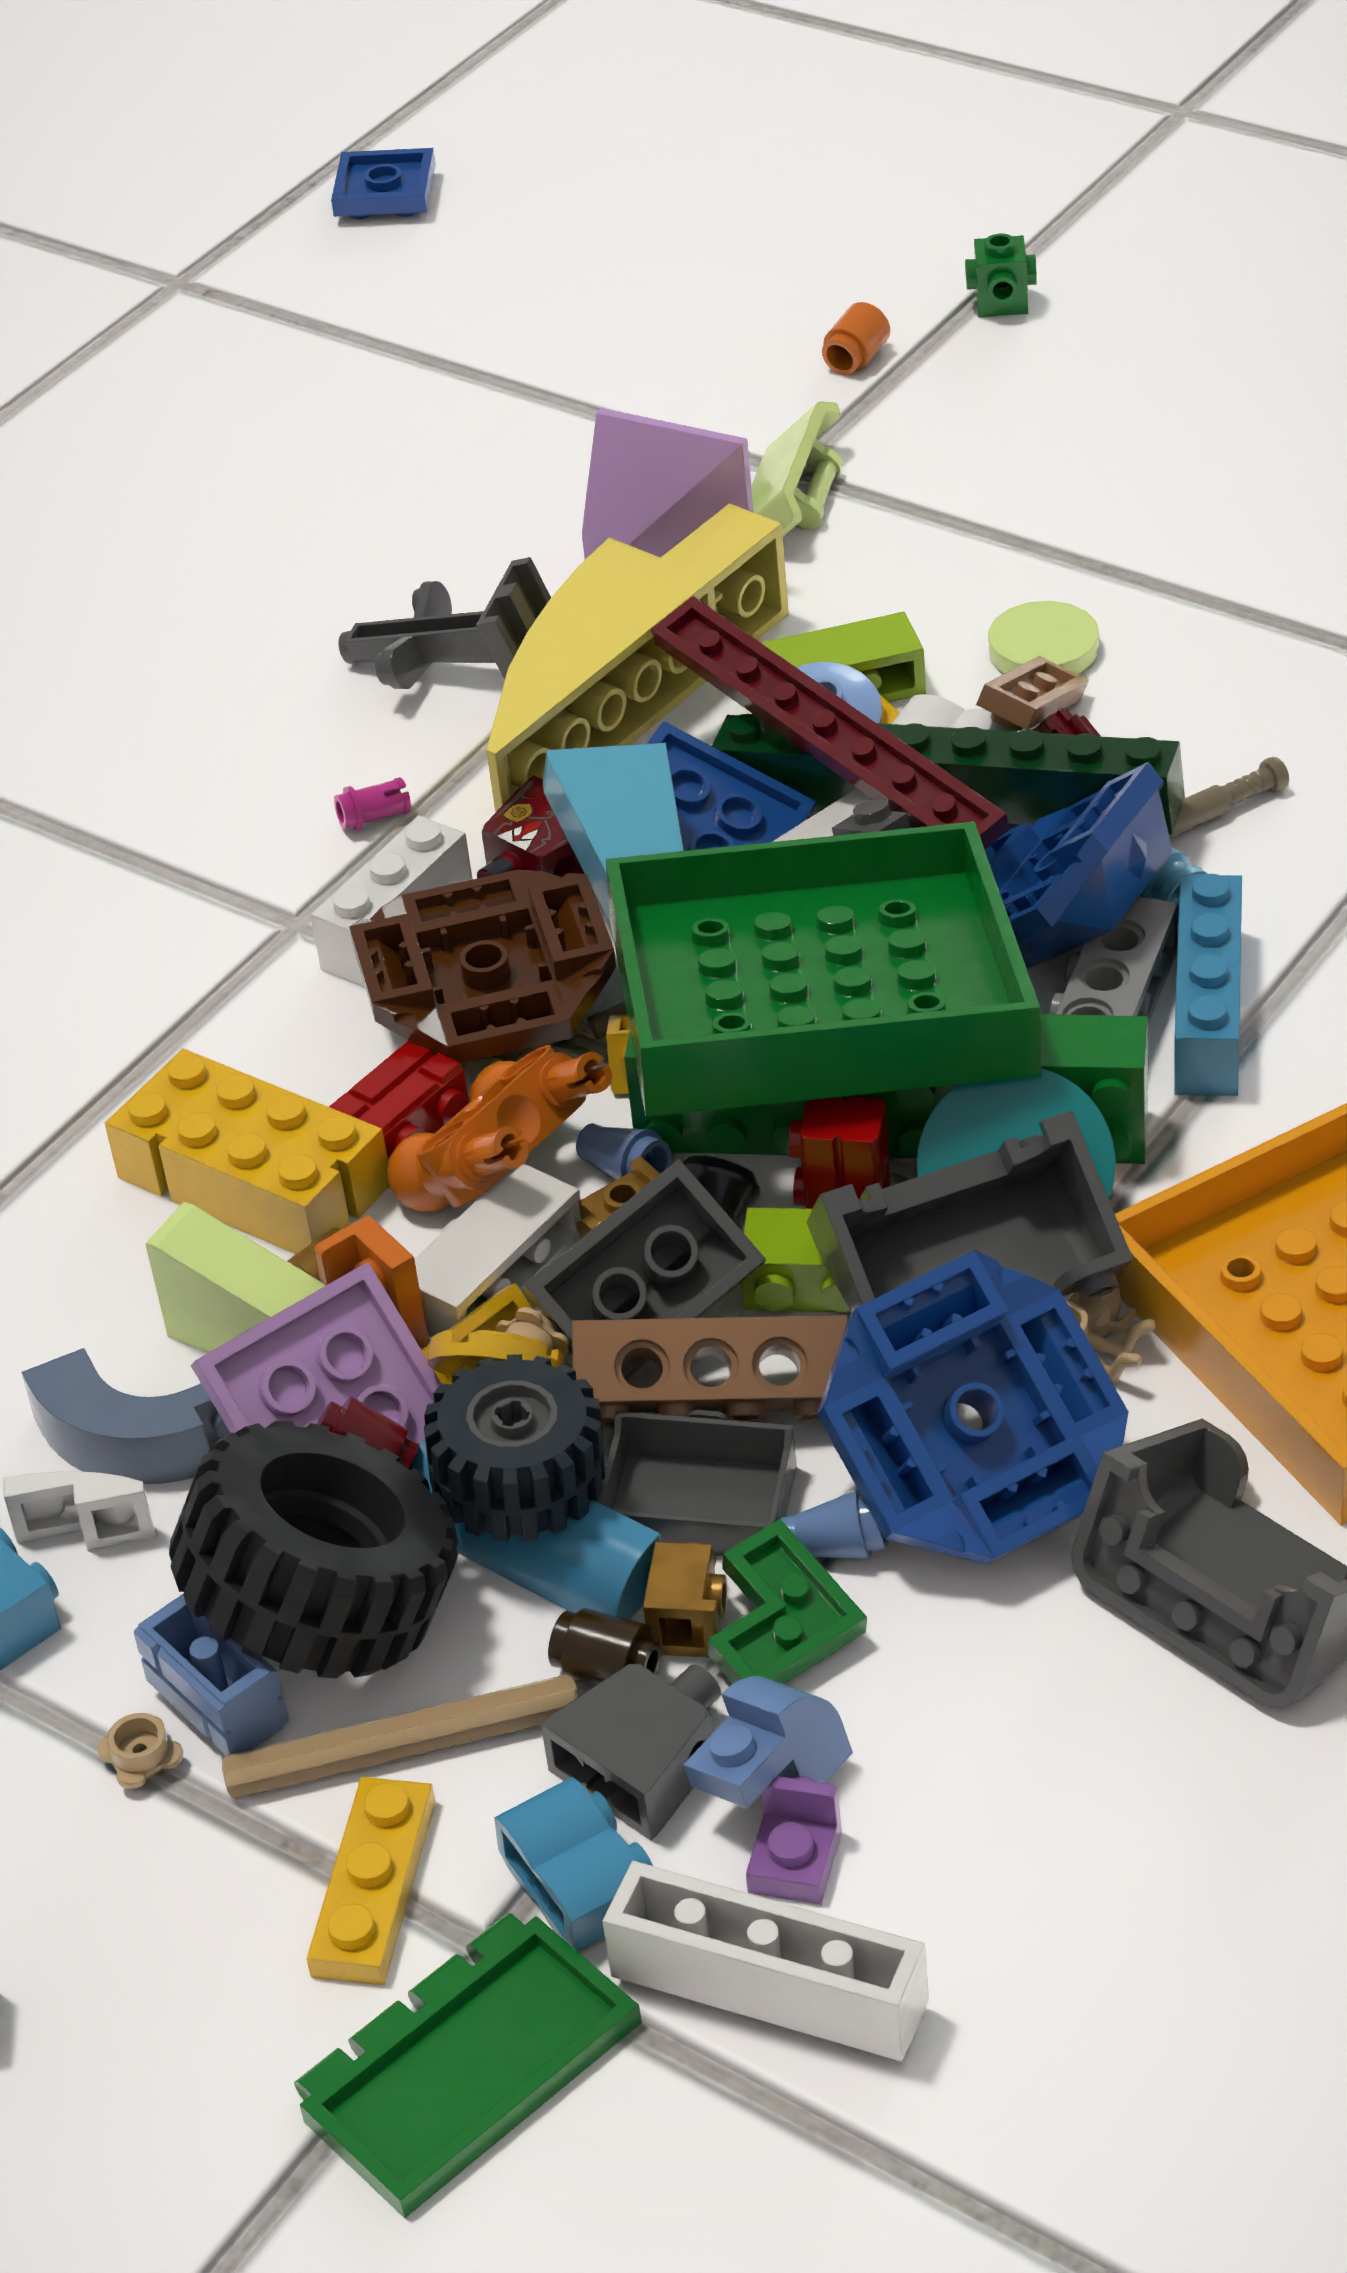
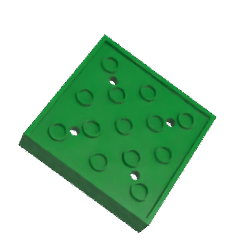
(819, 969)

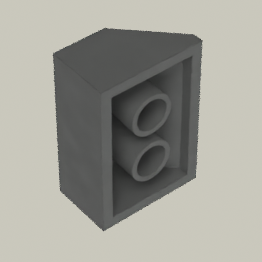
(653, 1258)

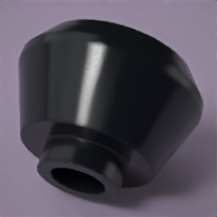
(727, 1183)

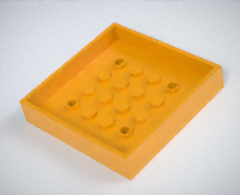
(1254, 1292)

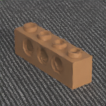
(742, 1343)

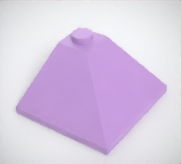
(659, 481)

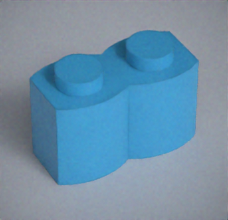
(567, 1857)

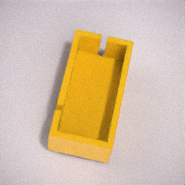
(247, 1152)

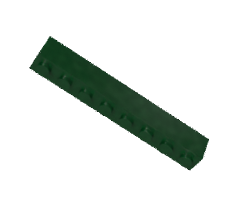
(1016, 771)

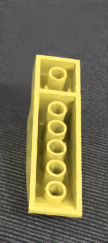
(591, 658)

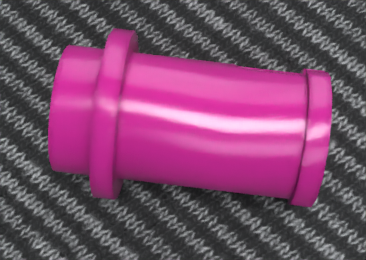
(371, 803)

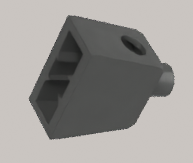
(633, 1741)

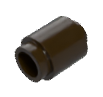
(599, 1644)

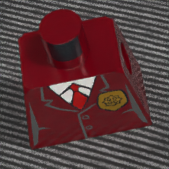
(527, 836)

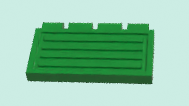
(467, 2063)

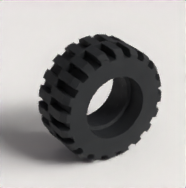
(313, 1549)

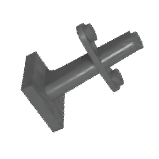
(435, 635)

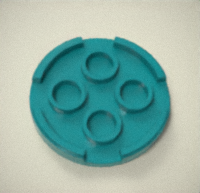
(982, 1115)

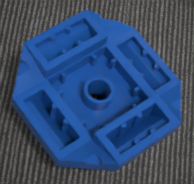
(1081, 865)
(1013, 1356)

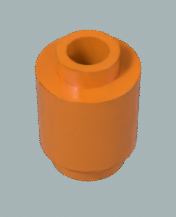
(855, 338)

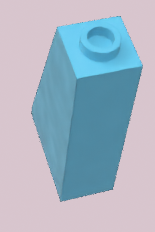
(613, 805)

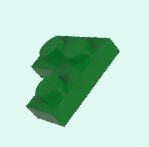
(798, 1612)

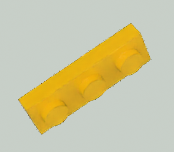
(371, 1881)

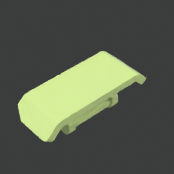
(777, 478)

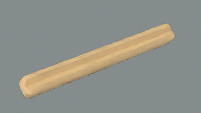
(396, 1737)

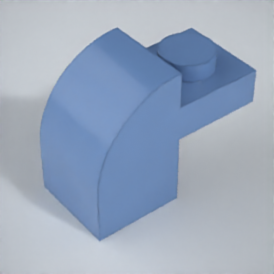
(768, 1735)

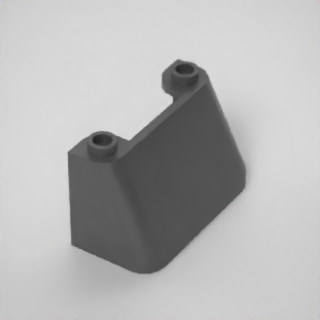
(1026, 1205)
(1209, 1571)

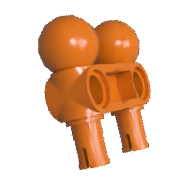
(506, 1118)

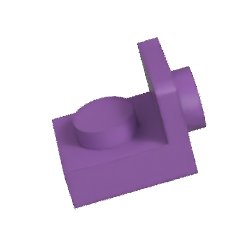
(795, 1840)

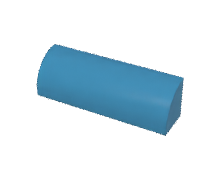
(589, 1565)

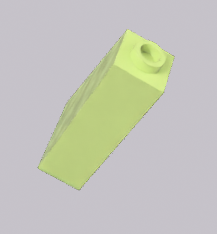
(218, 1280)

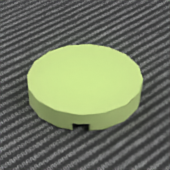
(1045, 630)

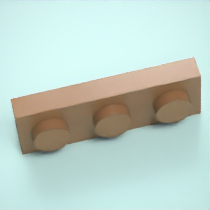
(1031, 693)

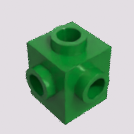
(1001, 275)

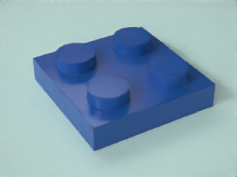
(383, 182)

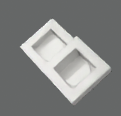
(57, 1503)

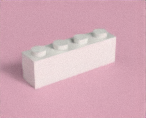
(767, 1960)

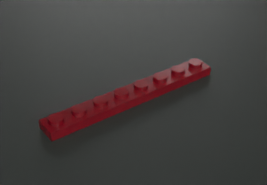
(822, 722)

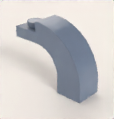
(120, 1432)

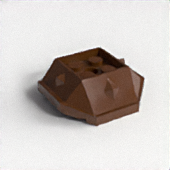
(486, 963)

